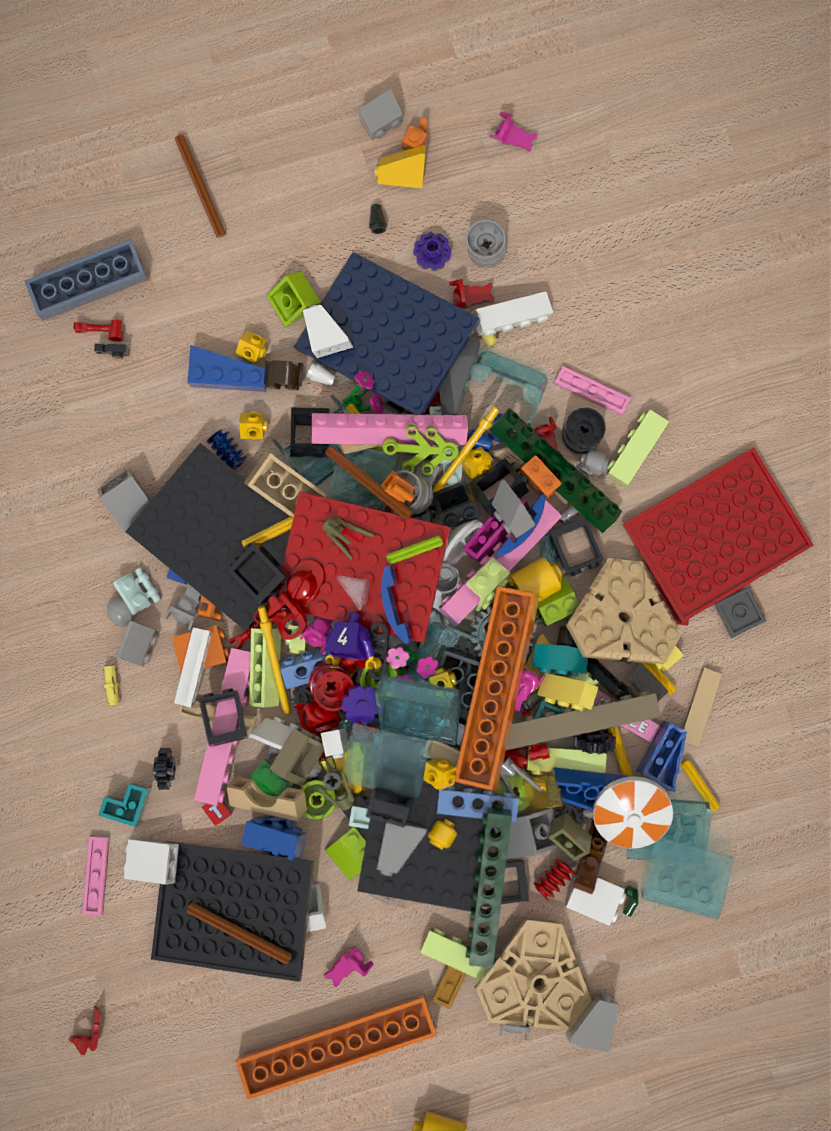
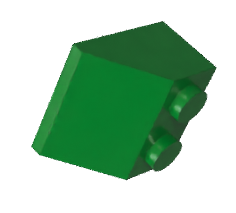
(268, 780)

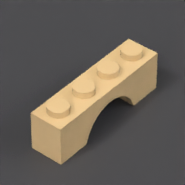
(246, 795)

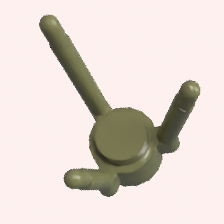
(334, 529)
(343, 799)

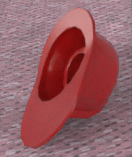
(305, 581)

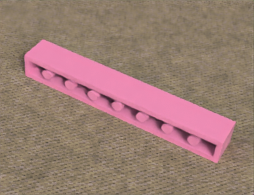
(377, 427)
(464, 599)
(226, 720)

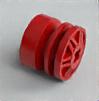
(328, 695)

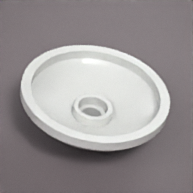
(458, 539)

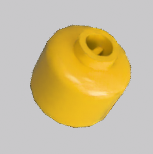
(442, 834)

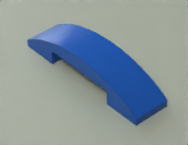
(536, 512)
(388, 580)

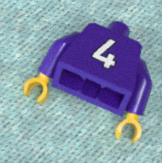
(351, 642)

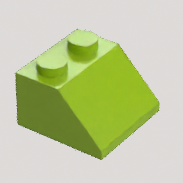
(292, 297)
(558, 605)
(348, 852)

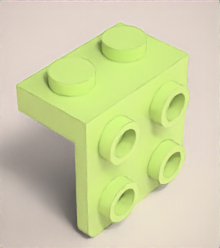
(485, 582)

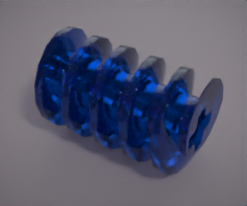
(226, 450)

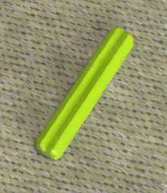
(415, 549)

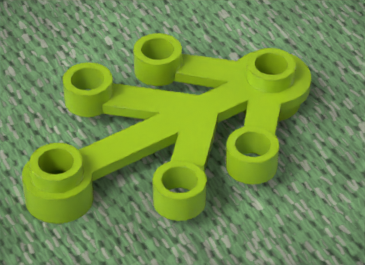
(423, 449)

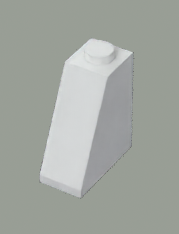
(324, 333)

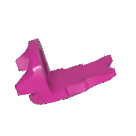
(509, 133)
(316, 632)
(528, 685)
(349, 961)

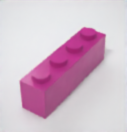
(487, 538)

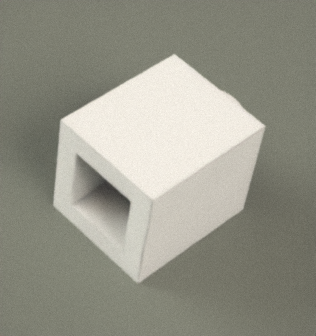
(335, 742)

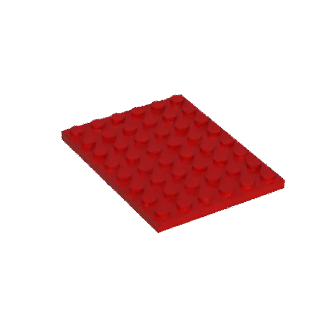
(717, 535)
(415, 576)

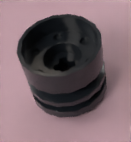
(587, 421)

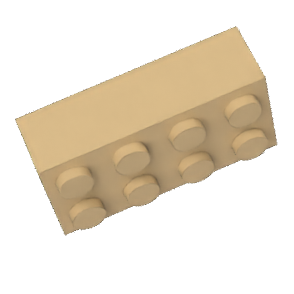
(279, 483)

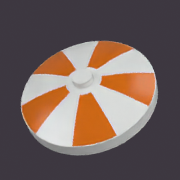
(632, 812)

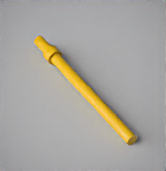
(485, 424)
(266, 627)

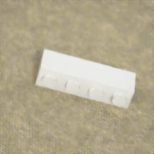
(513, 313)

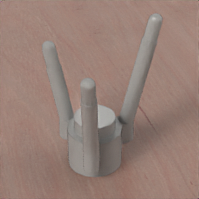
(509, 769)

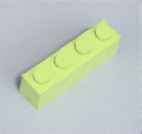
(637, 448)
(263, 686)
(568, 760)
(450, 952)

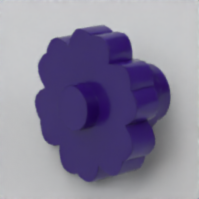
(432, 251)
(360, 704)

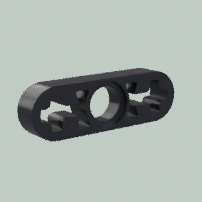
(374, 635)
(606, 678)

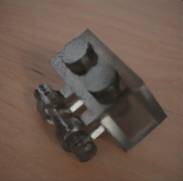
(644, 681)

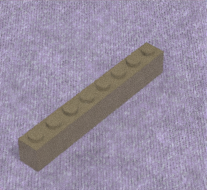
(578, 722)

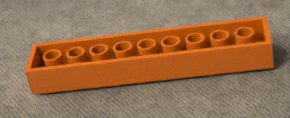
(497, 688)
(335, 1046)

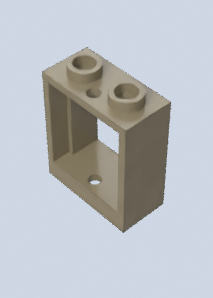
(298, 756)

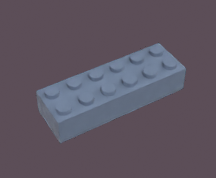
(86, 280)

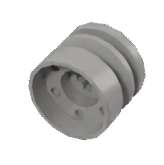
(484, 233)
(422, 493)

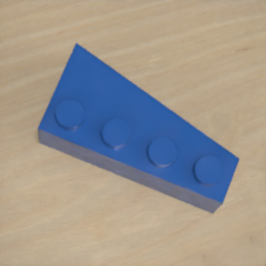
(222, 372)
(582, 787)

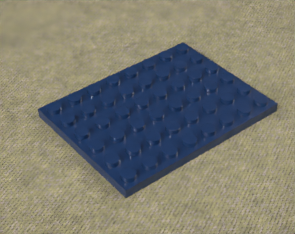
(396, 333)

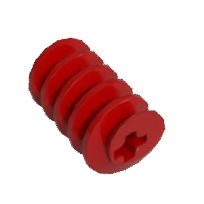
(554, 879)

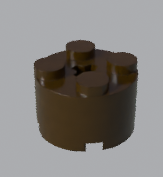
(283, 373)

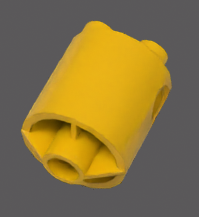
(537, 578)
(437, 1122)

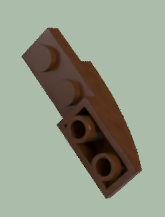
(589, 865)

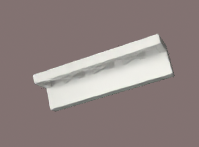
(193, 667)

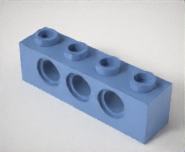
(308, 659)
(445, 805)

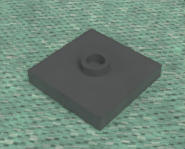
(740, 612)

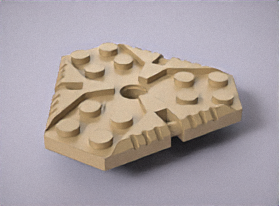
(624, 591)
(509, 990)

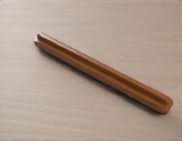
(200, 186)
(368, 482)
(239, 933)

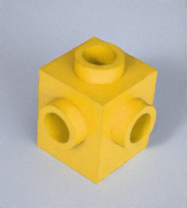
(251, 347)
(252, 425)
(476, 462)
(443, 675)
(439, 773)

